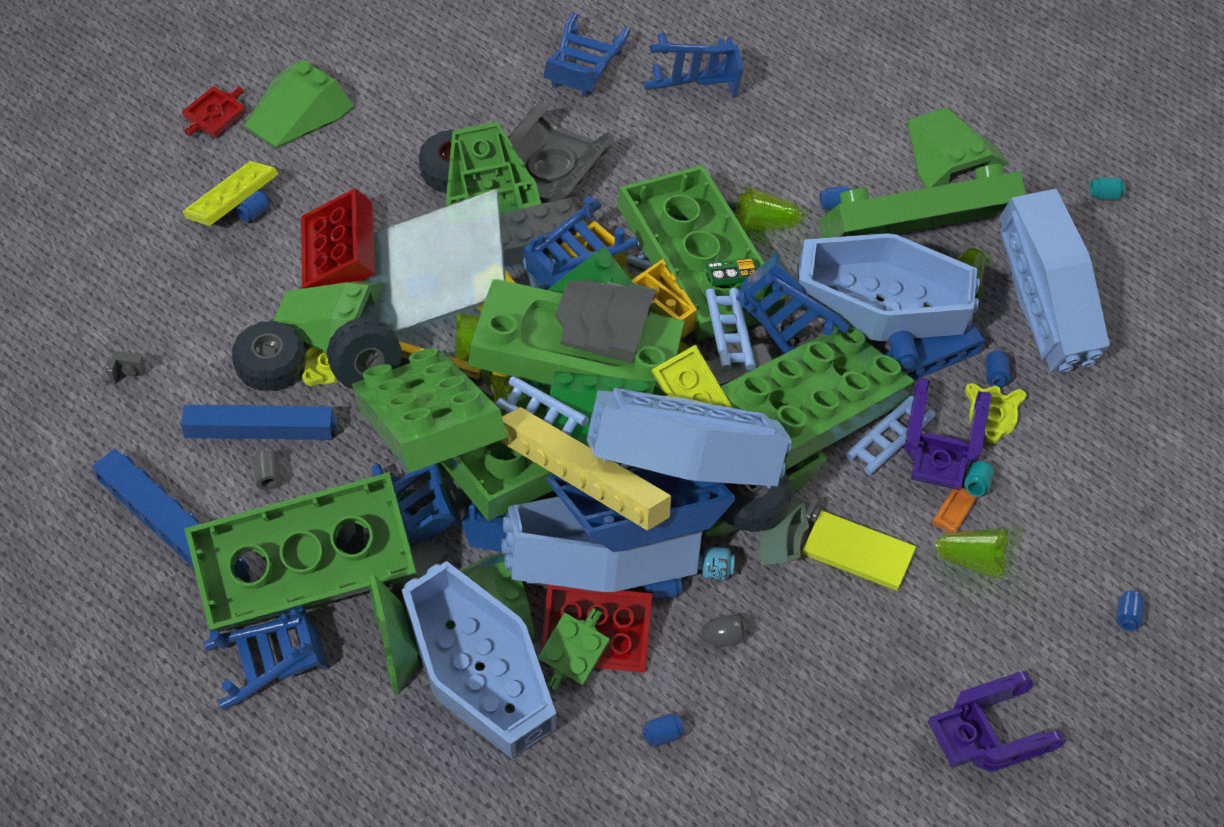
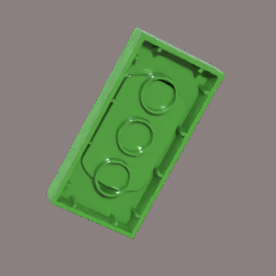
(923, 207)
(523, 339)

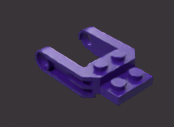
(940, 458)
(970, 738)

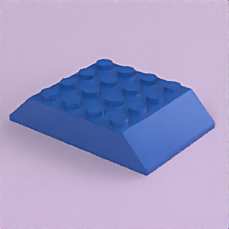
(692, 509)

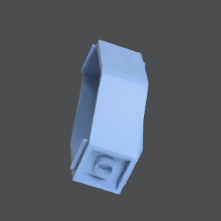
(855, 270)
(1054, 280)
(688, 438)
(553, 549)
(486, 635)

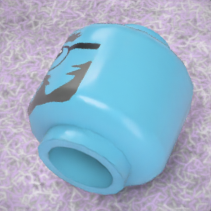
(716, 563)

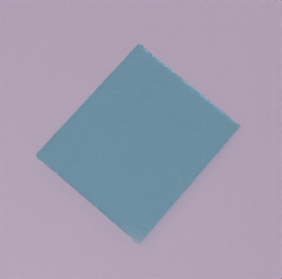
(437, 263)

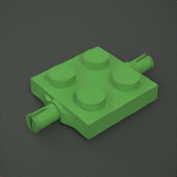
(574, 649)

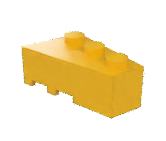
(669, 298)

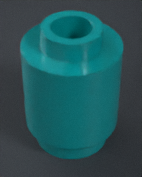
(1107, 188)
(979, 478)

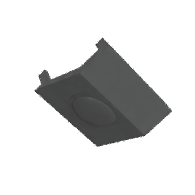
(566, 155)

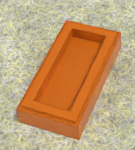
(954, 510)

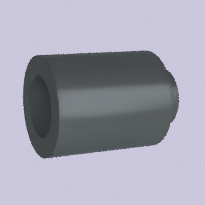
(267, 470)

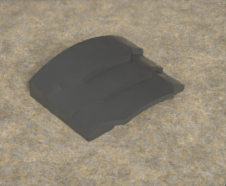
(604, 317)

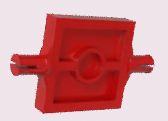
(214, 111)

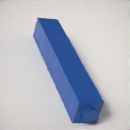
(258, 422)

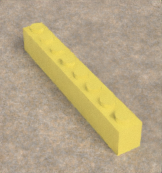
(576, 465)

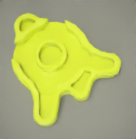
(317, 368)
(1002, 411)

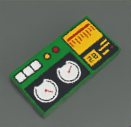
(730, 271)

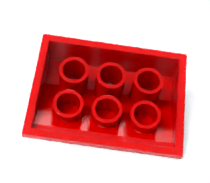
(338, 241)
(623, 621)

